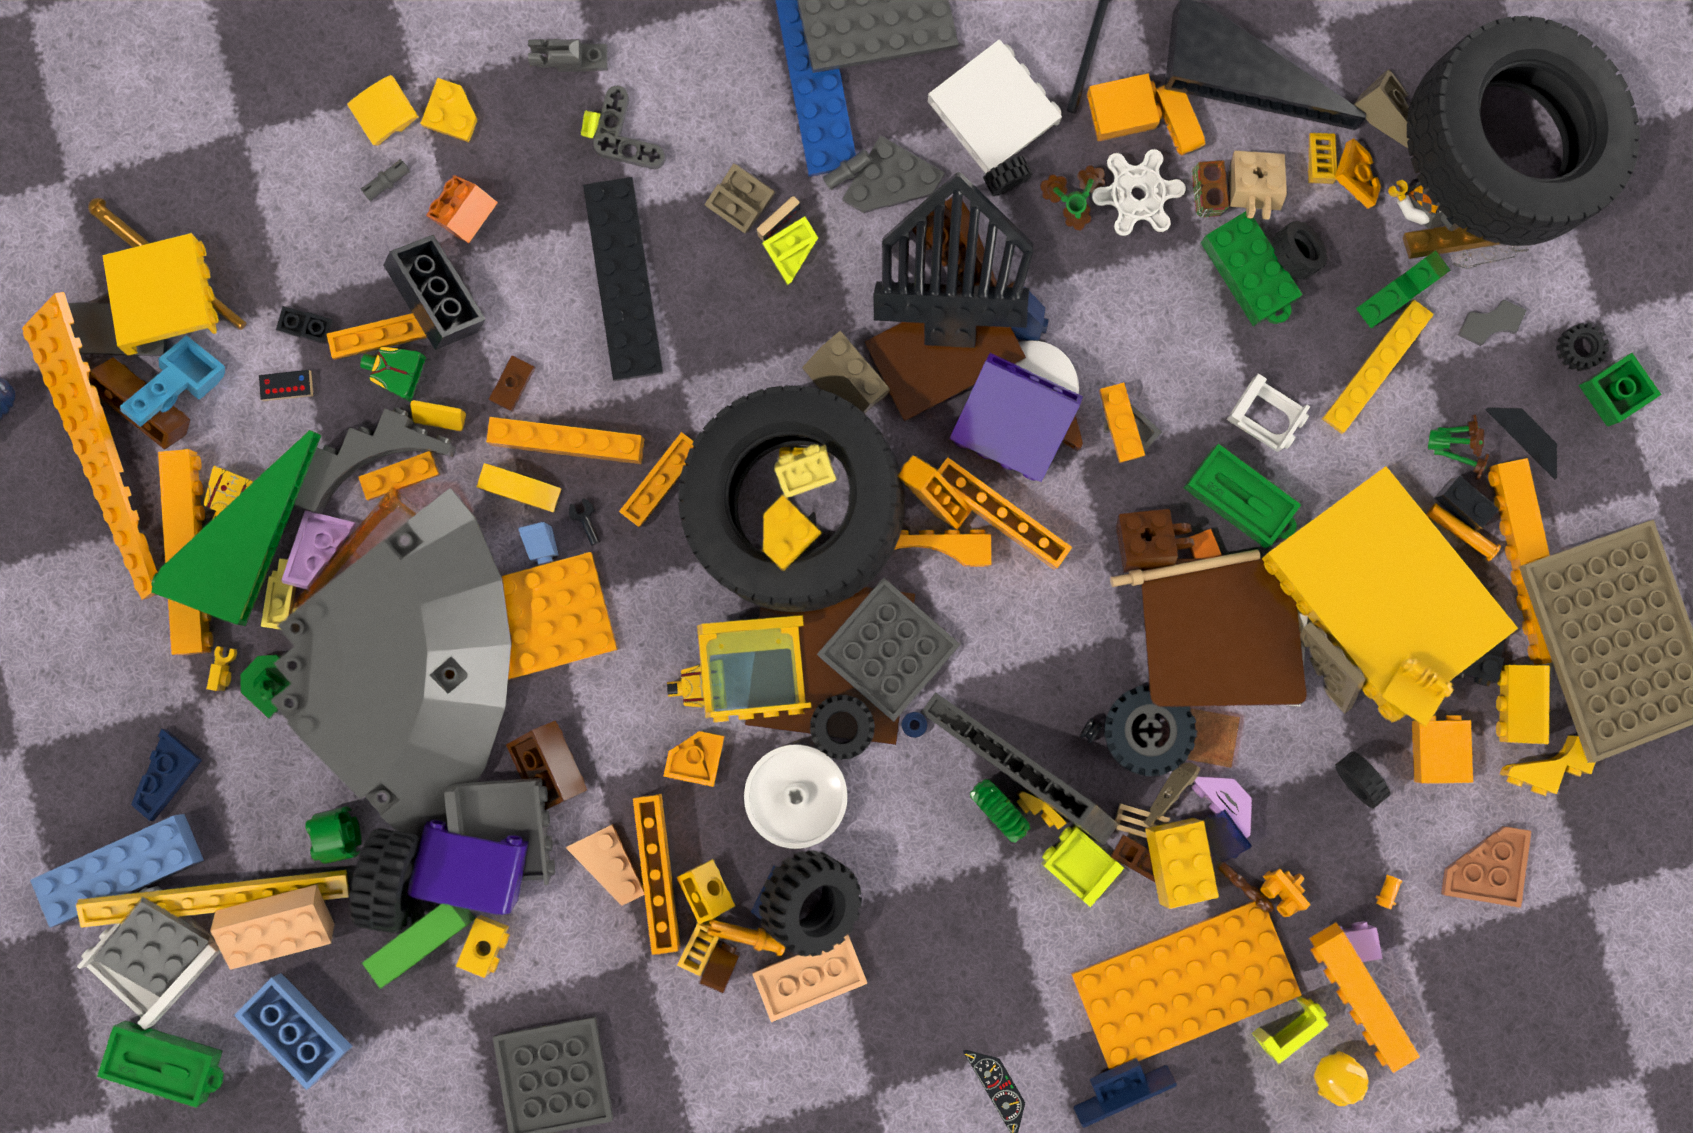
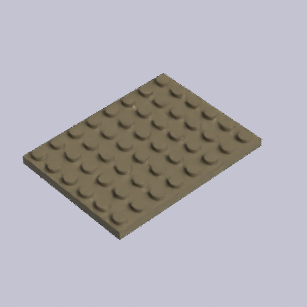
(1616, 638)

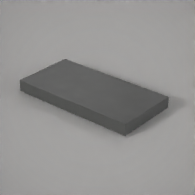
(97, 334)

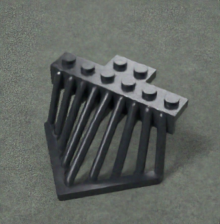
(951, 309)

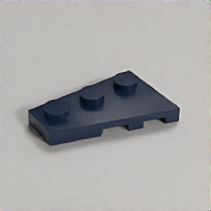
(167, 772)

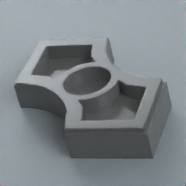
(1504, 318)

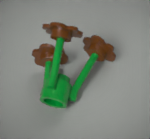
(1076, 205)
(1441, 440)

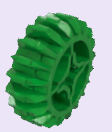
(1000, 810)

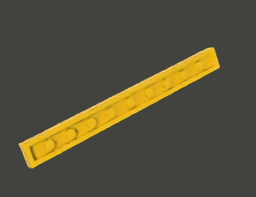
(209, 897)

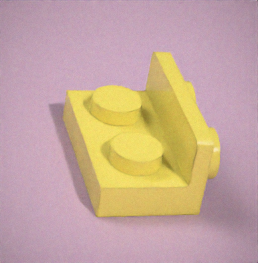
(804, 470)

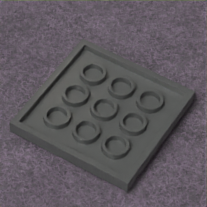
(888, 649)
(553, 1077)

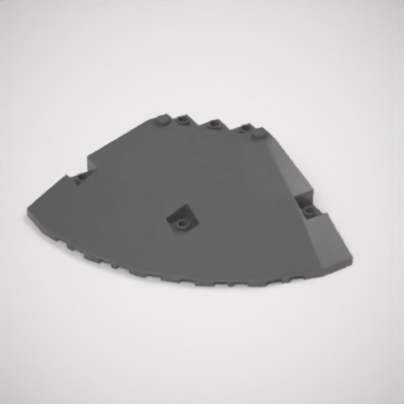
(375, 661)

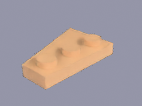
(609, 864)

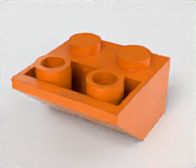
(461, 208)

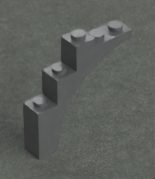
(359, 448)

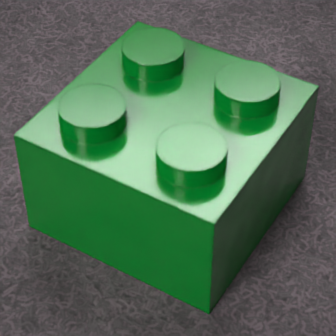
(1619, 389)

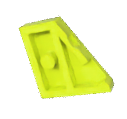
(791, 247)

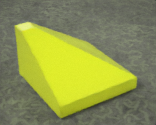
(590, 123)

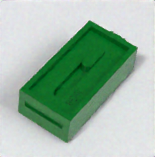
(1251, 270)
(1243, 497)
(161, 1064)

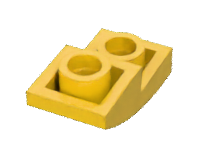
(1034, 805)

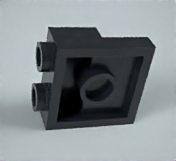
(1486, 668)

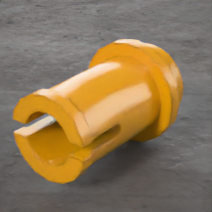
(1389, 892)

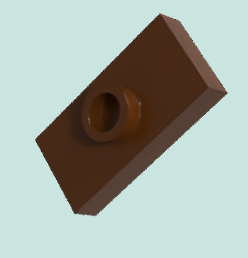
(512, 383)

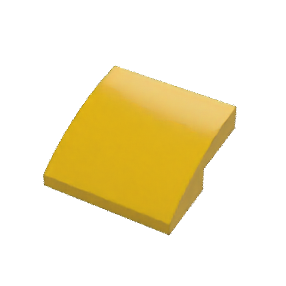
(382, 110)

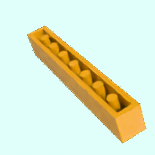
(181, 522)
(1524, 538)

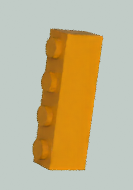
(934, 492)

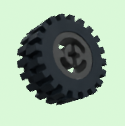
(1148, 760)

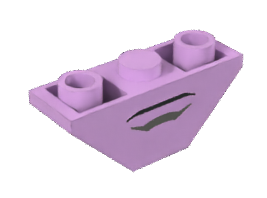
(1227, 795)

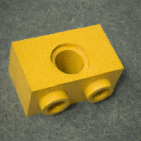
(706, 891)
(472, 958)

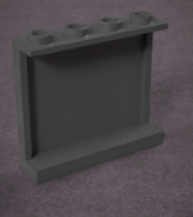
(502, 809)

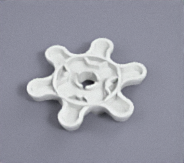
(1149, 180)

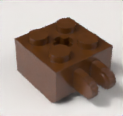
(1157, 529)

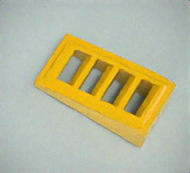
(1322, 177)
(689, 965)

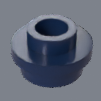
(906, 724)

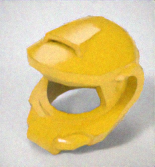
(1341, 1079)

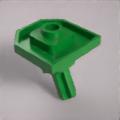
(262, 683)

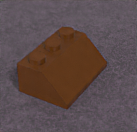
(546, 756)

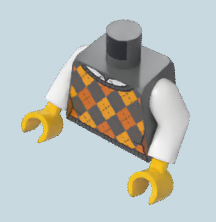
(1419, 207)

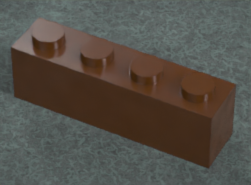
(117, 384)

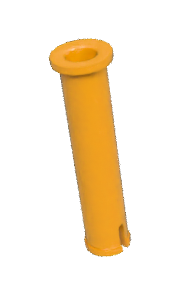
(1463, 531)

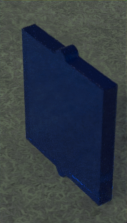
(1224, 837)

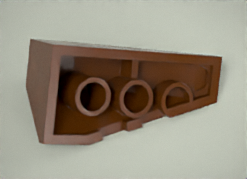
(965, 214)

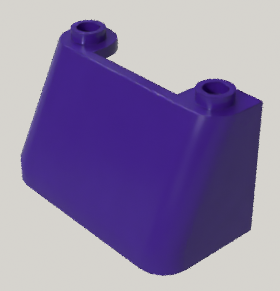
(468, 870)

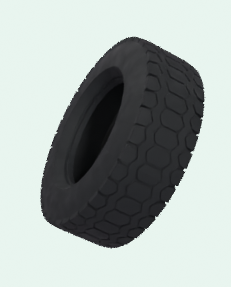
(1575, 90)
(736, 443)

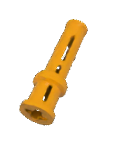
(757, 938)

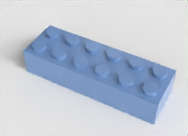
(118, 868)

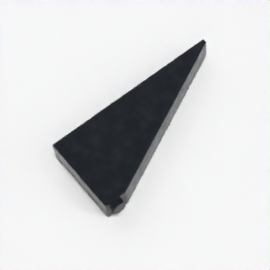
(1229, 65)

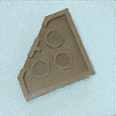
(1340, 676)

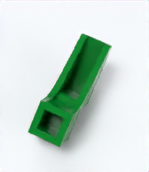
(1403, 289)

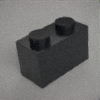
(1466, 503)

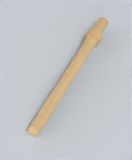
(1138, 577)

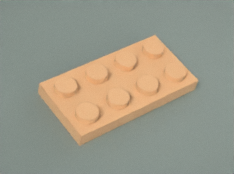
(808, 980)

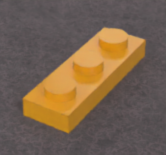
(1121, 422)
(399, 475)

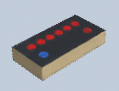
(778, 218)
(286, 385)

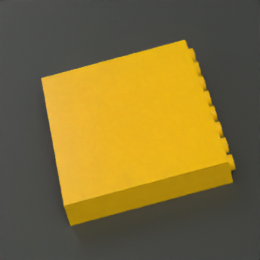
(1388, 587)

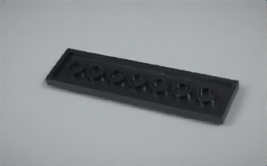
(623, 279)

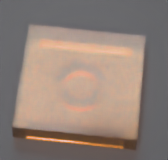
(1214, 738)

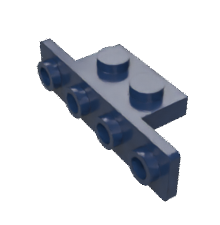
(1121, 1089)

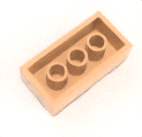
(272, 927)

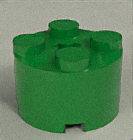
(334, 835)

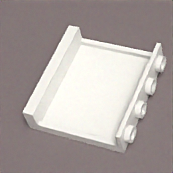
(994, 106)
(141, 1001)

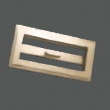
(1119, 817)

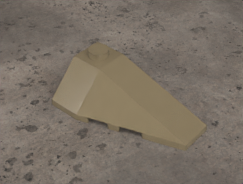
(1386, 106)

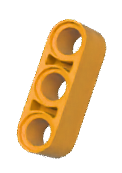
(1180, 119)

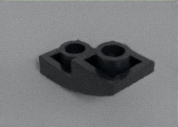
(303, 325)

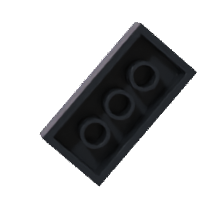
(434, 292)

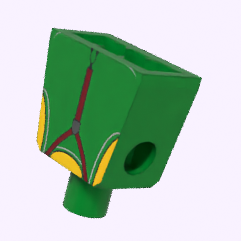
(395, 370)

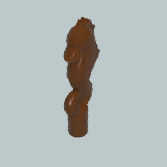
(1250, 891)

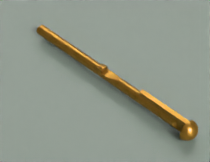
(98, 210)

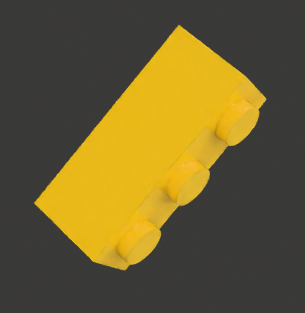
(1523, 704)

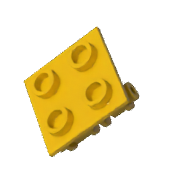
(1417, 690)

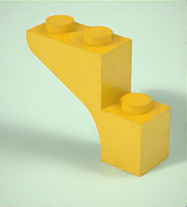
(1547, 774)

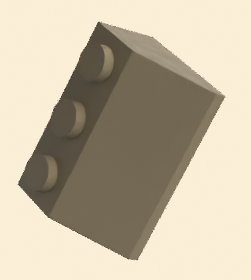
(844, 372)

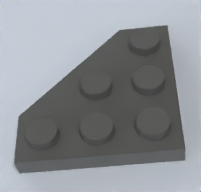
(891, 179)

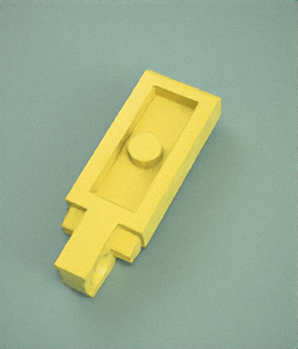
(278, 598)

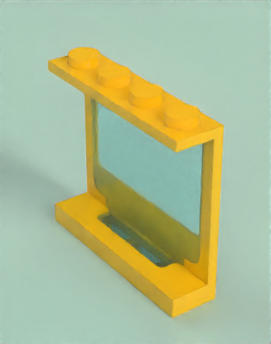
(751, 668)

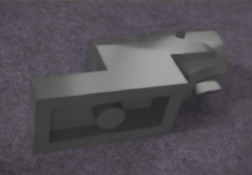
(568, 55)

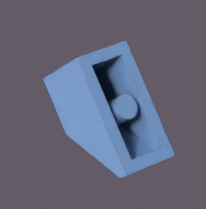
(539, 542)

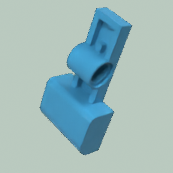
(183, 368)

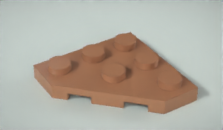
(1492, 869)

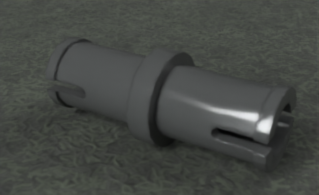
(847, 169)
(385, 179)

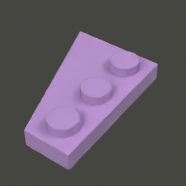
(314, 547)

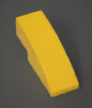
(518, 487)

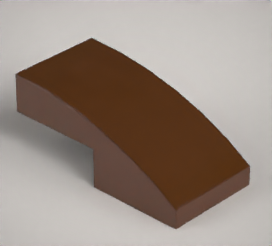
(1134, 856)

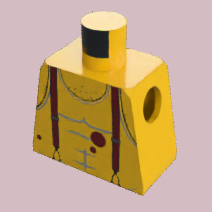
(223, 489)
(689, 687)

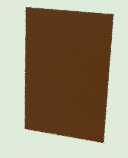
(929, 374)

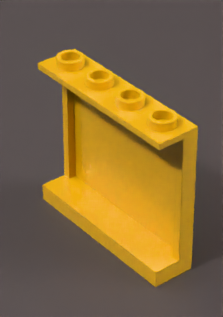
(159, 291)

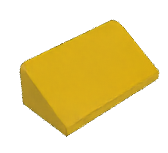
(438, 415)

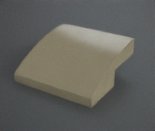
(740, 198)

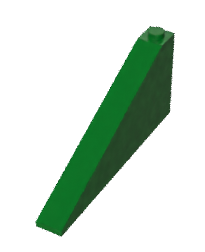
(231, 555)

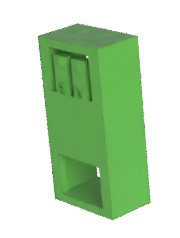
(417, 942)

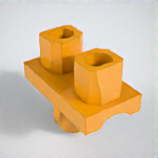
(1289, 890)

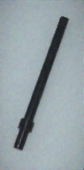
(1087, 56)

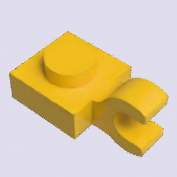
(219, 672)

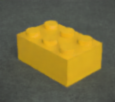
(1181, 863)

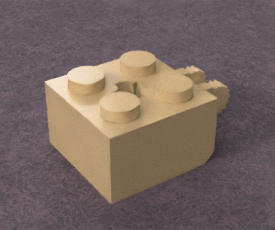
(1257, 182)

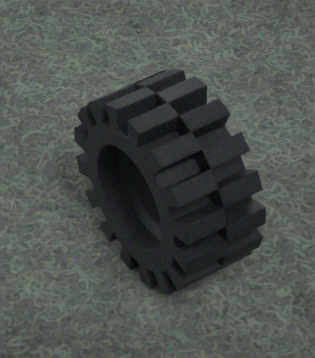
(1007, 176)
(1596, 342)

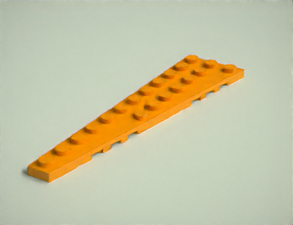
(86, 423)

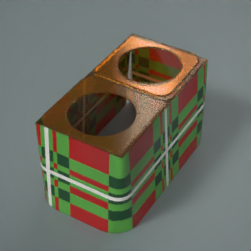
(1199, 178)

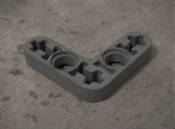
(613, 135)

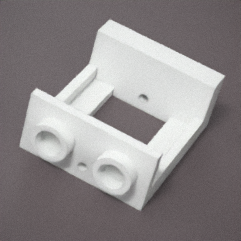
(1295, 413)

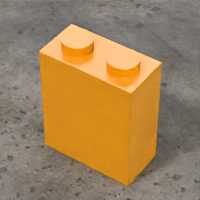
(1124, 107)
(1443, 751)

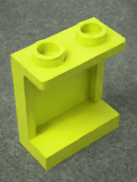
(1081, 865)
(1295, 1033)

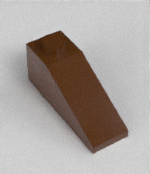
(720, 967)

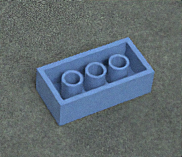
(293, 1031)

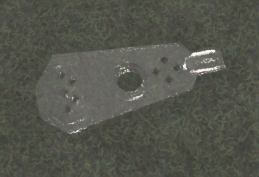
(1478, 256)

